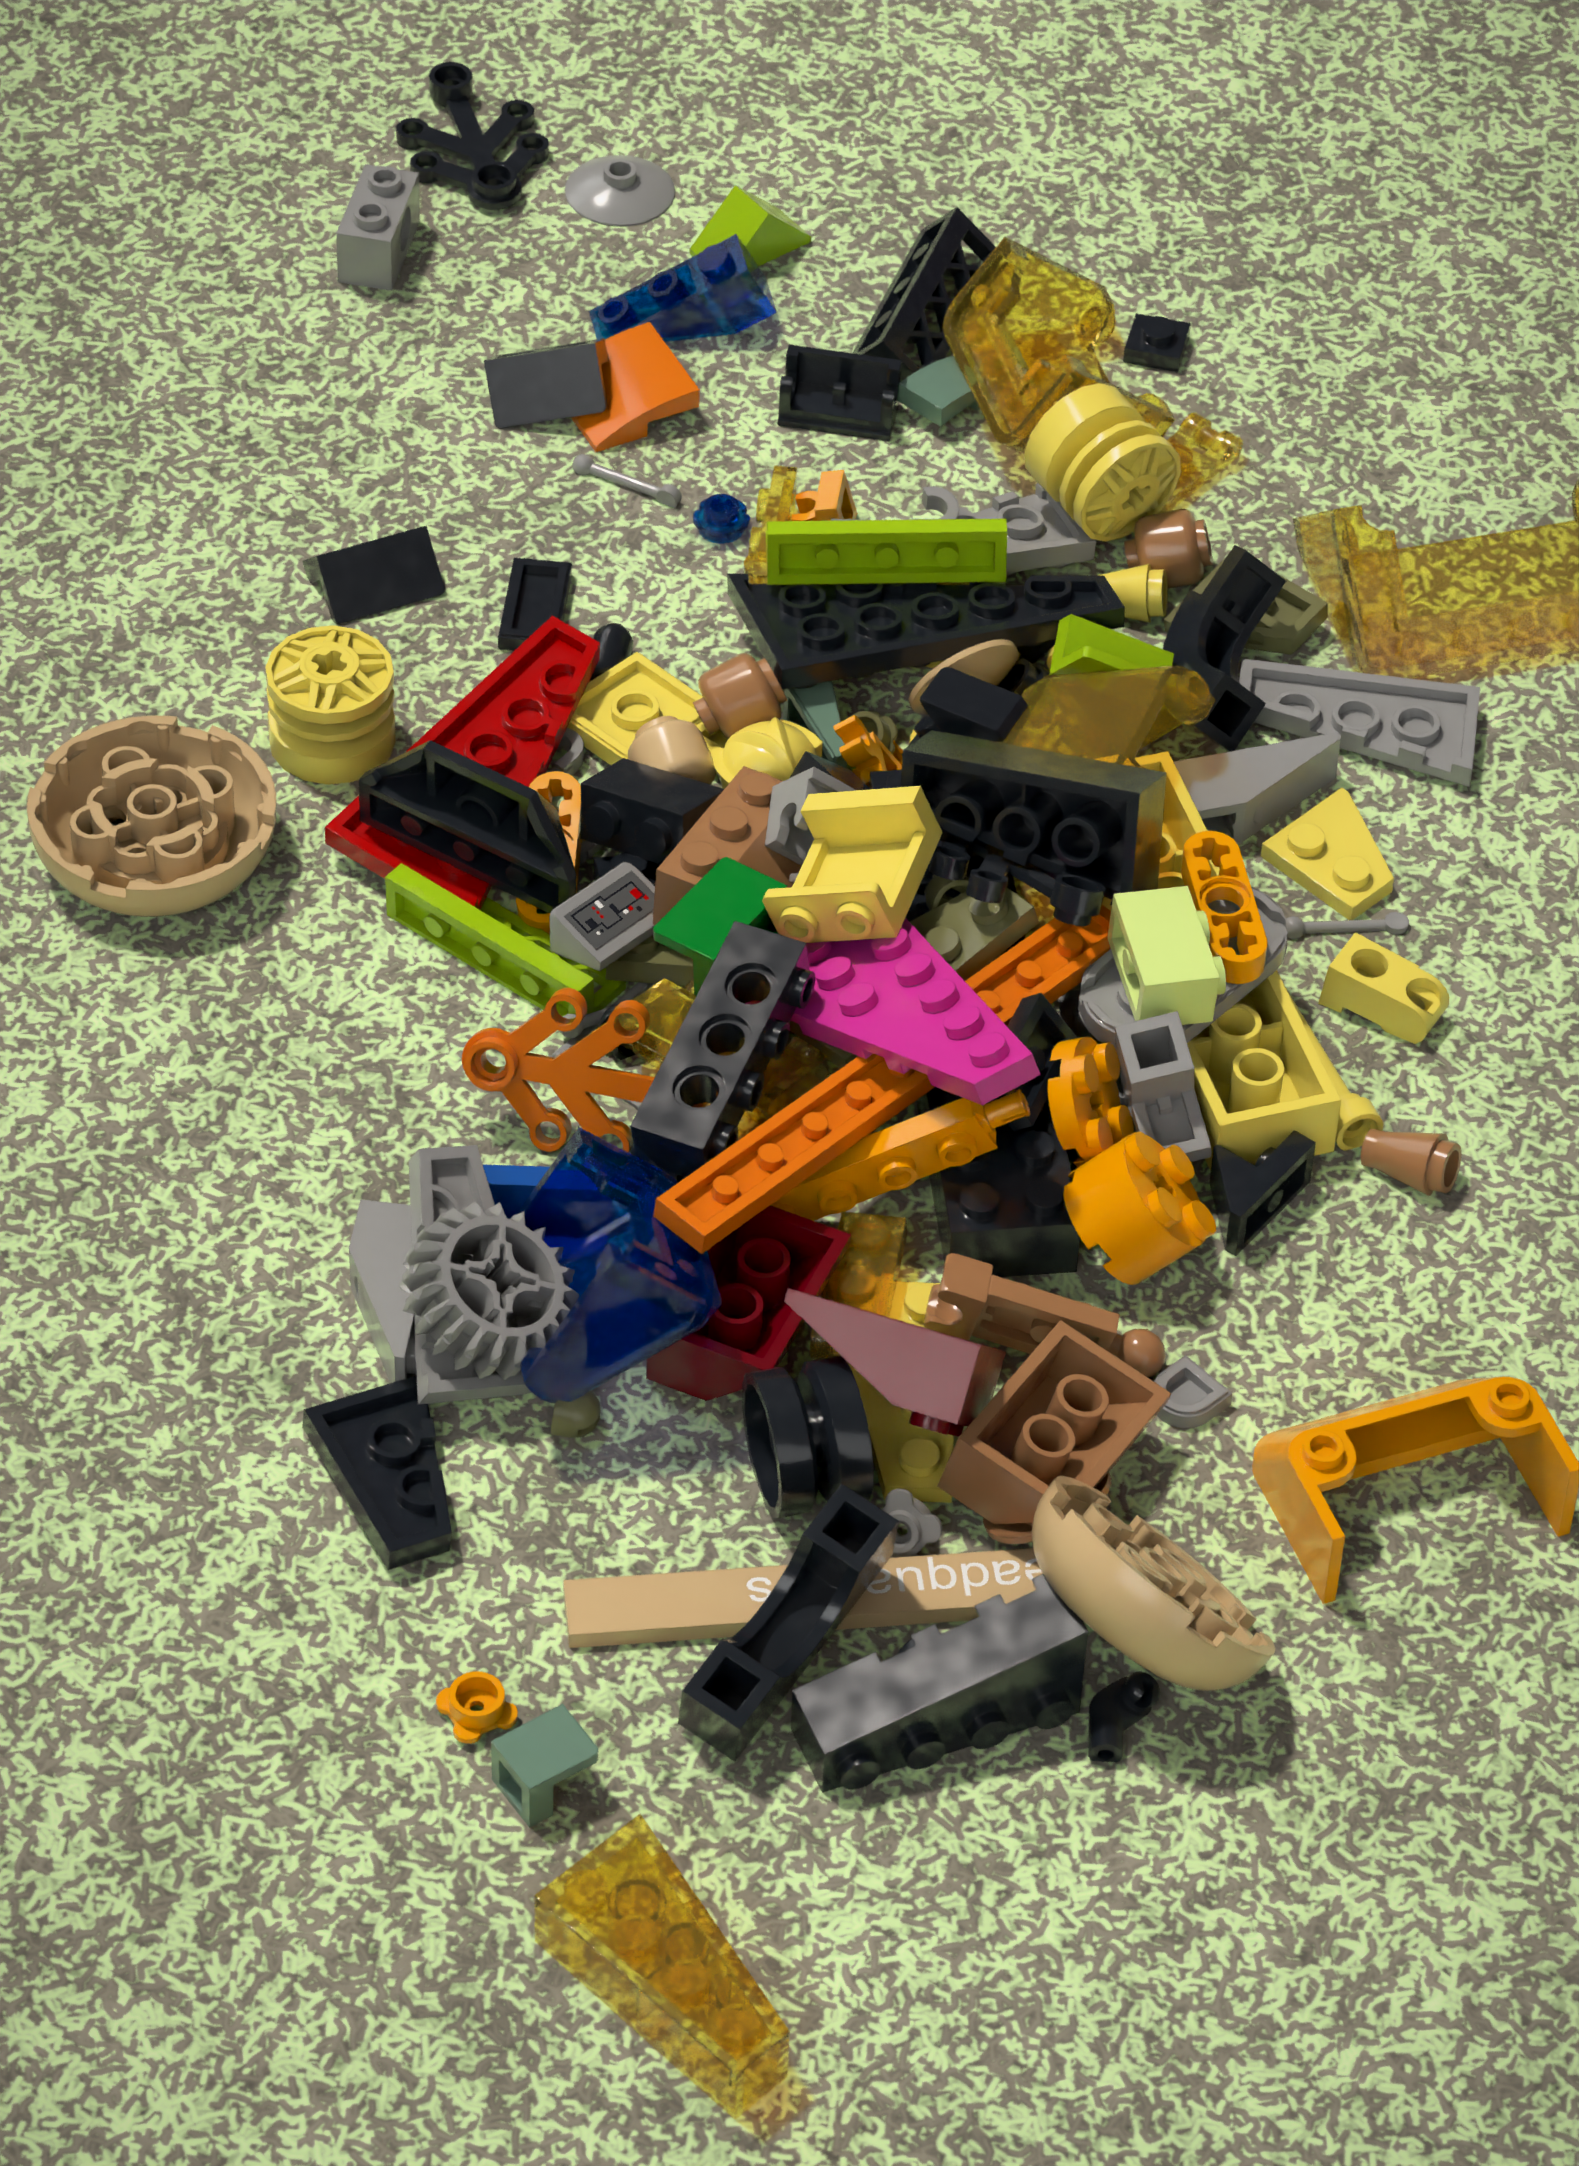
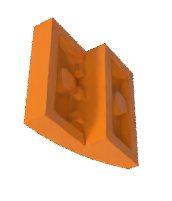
(640, 386)

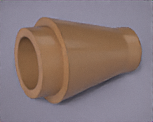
(1416, 1159)

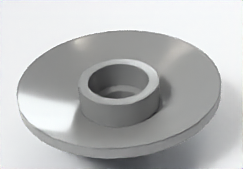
(619, 190)

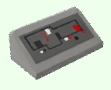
(604, 918)

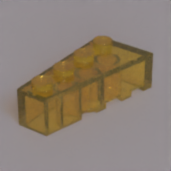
(664, 1967)

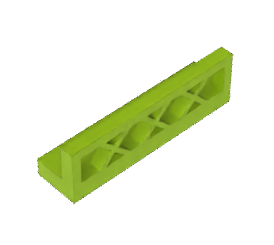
(886, 551)
(494, 942)

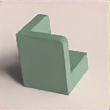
(536, 1758)

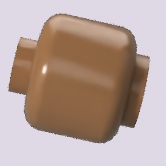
(1171, 543)
(738, 695)

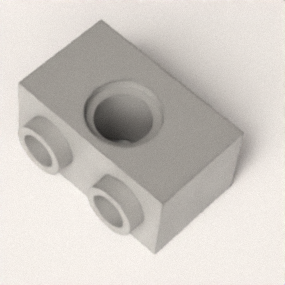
(378, 227)

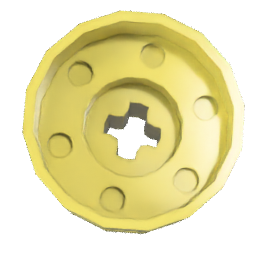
(1102, 461)
(330, 704)

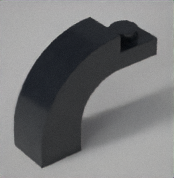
(1211, 636)

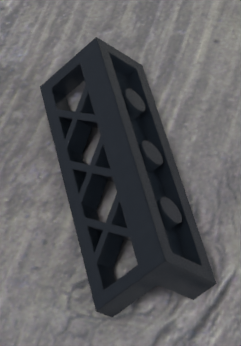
(920, 287)

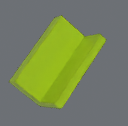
(1093, 648)

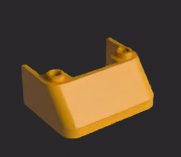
(1330, 1451)

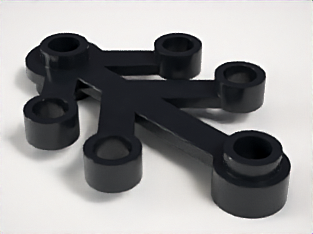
(491, 182)
(1072, 895)

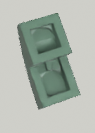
(937, 391)

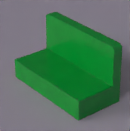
(707, 912)

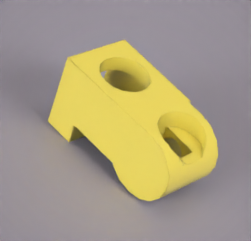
(1384, 989)

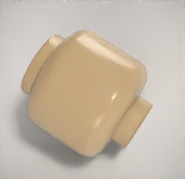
(673, 747)

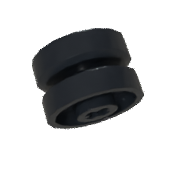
(806, 1434)

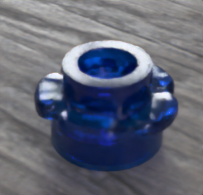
(721, 518)

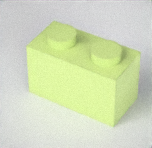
(1165, 955)

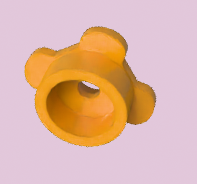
(472, 1690)

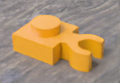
(864, 749)

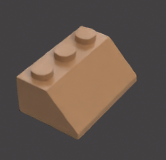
(729, 828)
(1058, 1415)

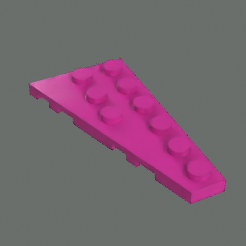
(914, 1012)

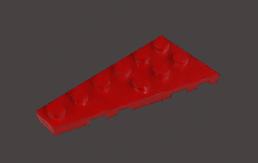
(504, 724)

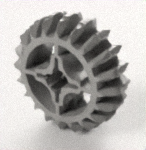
(470, 1303)

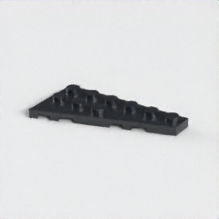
(864, 629)

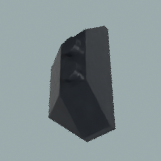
(472, 822)

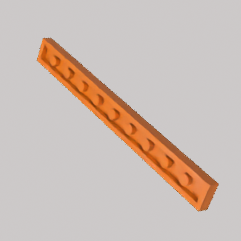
(860, 1097)

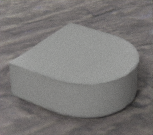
(1194, 1395)

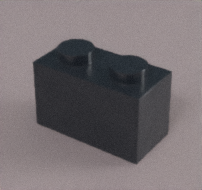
(641, 809)

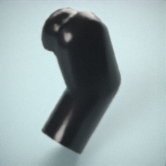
(615, 646)
(1116, 1710)

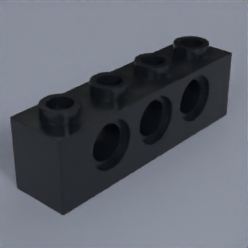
(747, 969)

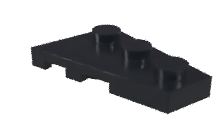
(386, 1468)

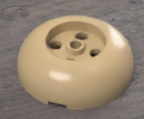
(191, 809)
(1144, 1592)

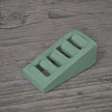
(818, 712)

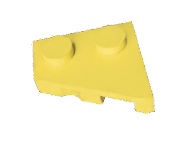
(1332, 856)

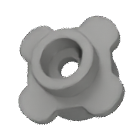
(921, 1524)

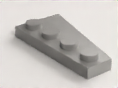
(1038, 531)

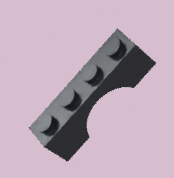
(762, 1662)

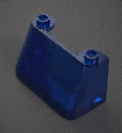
(632, 1272)

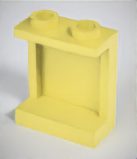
(860, 867)

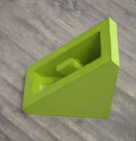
(759, 225)

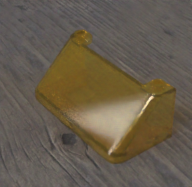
(1445, 600)

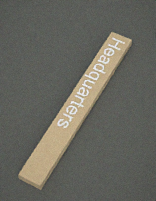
(724, 1600)

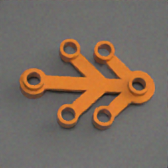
(568, 1073)

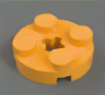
(1087, 1098)

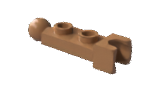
(1021, 1316)

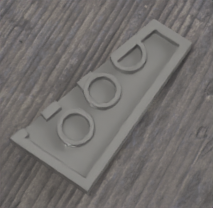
(1378, 716)
(438, 1182)

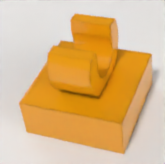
(830, 501)

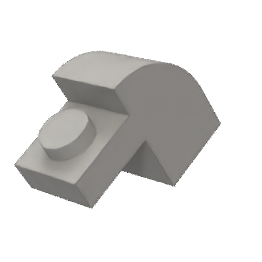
(1160, 1083)

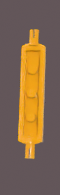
(904, 1154)

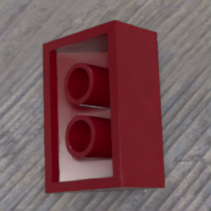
(753, 1322)

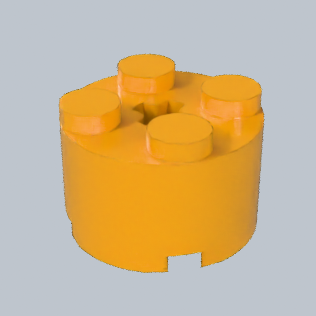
(1138, 1206)

